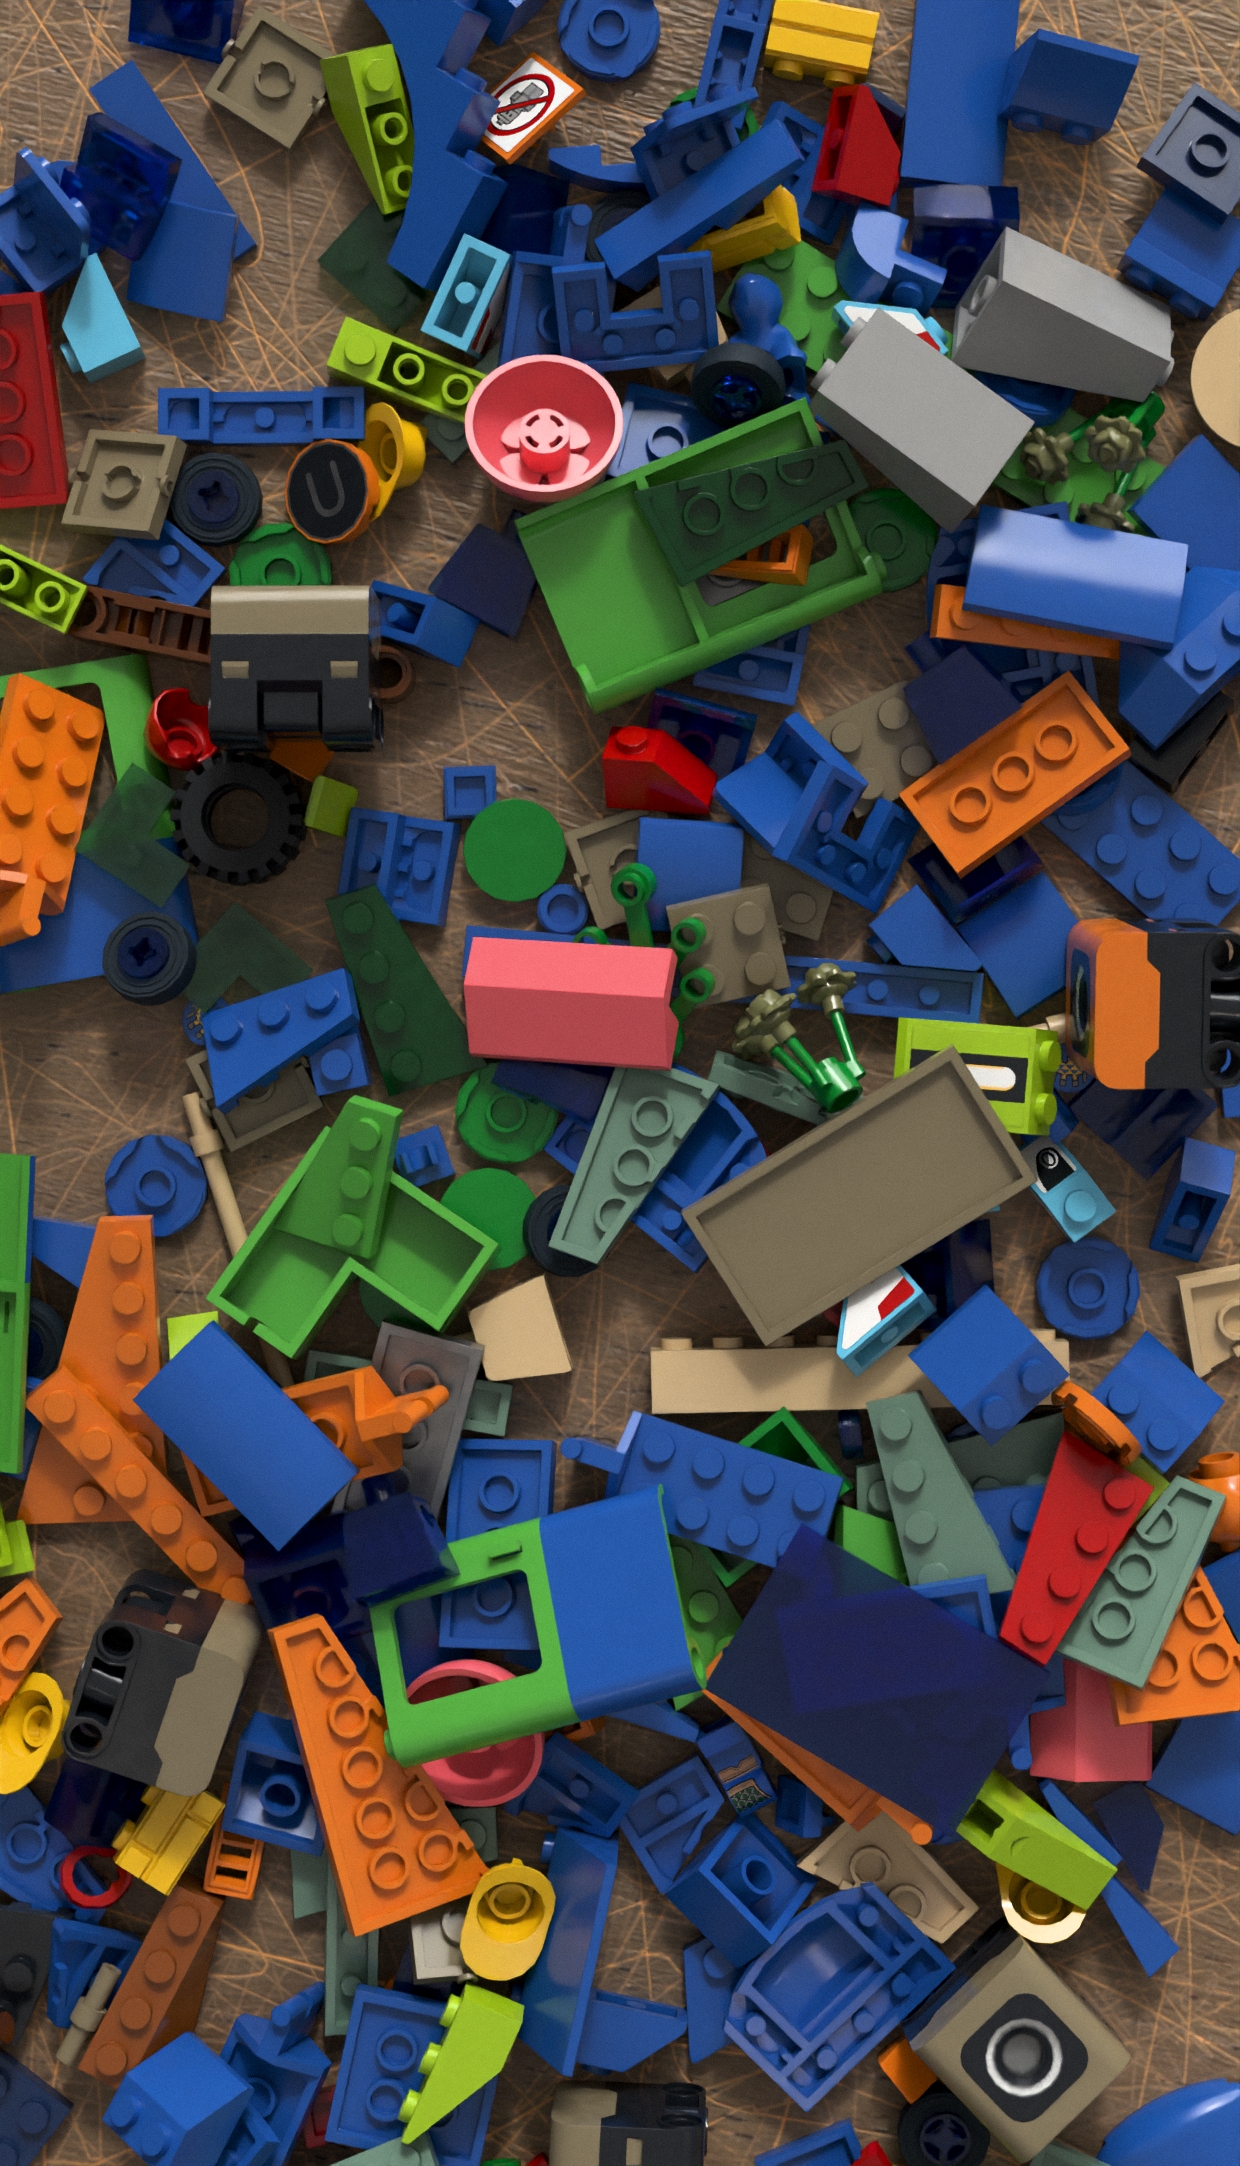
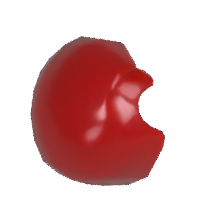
(178, 731)

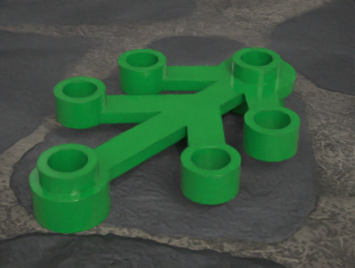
(641, 936)

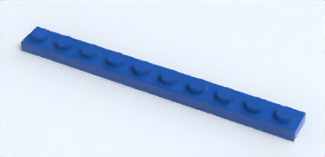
(879, 992)

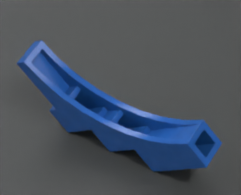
(450, 112)

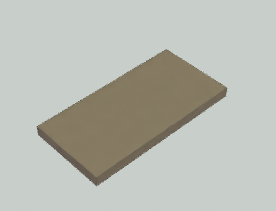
(859, 1195)

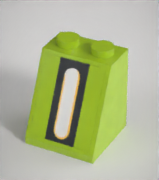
(1008, 1063)

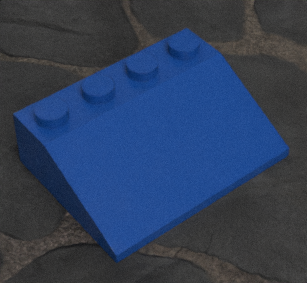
(562, 1977)

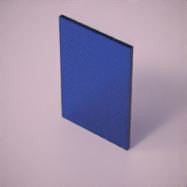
(876, 1680)

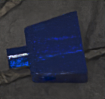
(490, 579)
(956, 695)
(393, 1545)

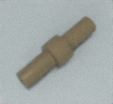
(88, 2014)

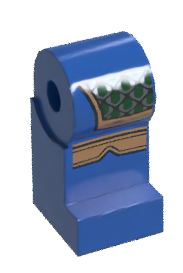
(737, 1765)

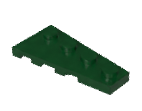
(738, 508)
(403, 1007)

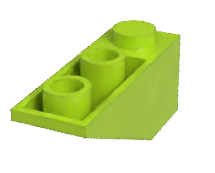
(374, 119)
(401, 371)
(38, 591)
(1033, 1843)
(470, 2053)

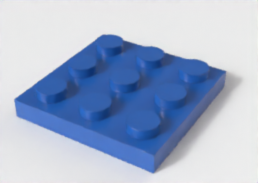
(382, 2063)

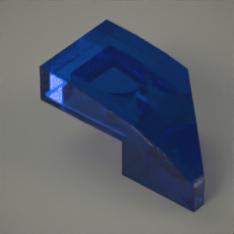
(1134, 1829)

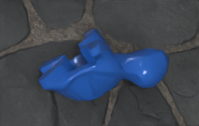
(756, 309)

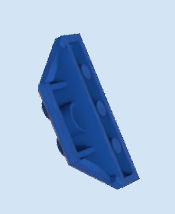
(1168, 687)

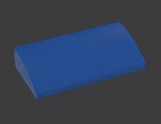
(956, 92)
(1075, 577)
(246, 1435)

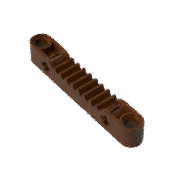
(182, 634)

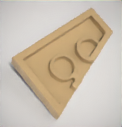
(1210, 1316)
(898, 1867)

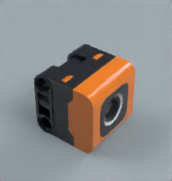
(1153, 1003)

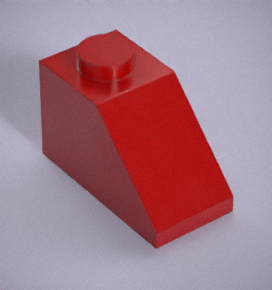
(857, 151)
(655, 773)

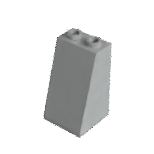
(1061, 323)
(917, 417)

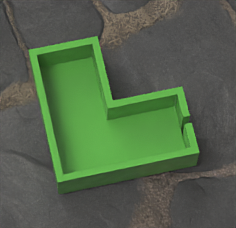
(293, 1284)

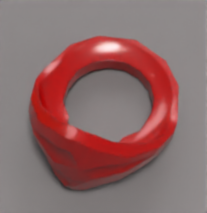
(84, 1901)

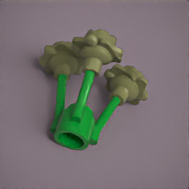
(1112, 443)
(766, 1029)

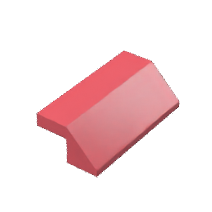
(571, 1003)
(1081, 1739)

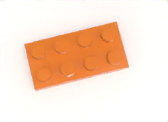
(1015, 774)

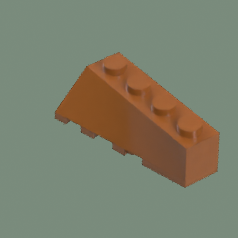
(162, 1986)

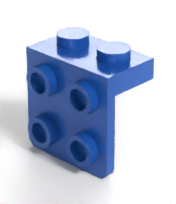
(689, 138)
(41, 228)
(1183, 256)
(769, 786)

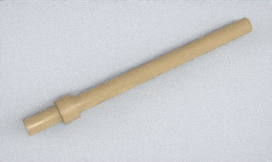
(207, 1145)

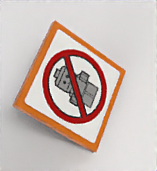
(530, 105)

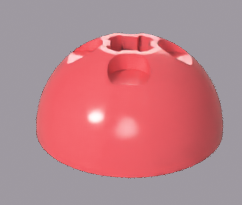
(544, 427)
(485, 1774)

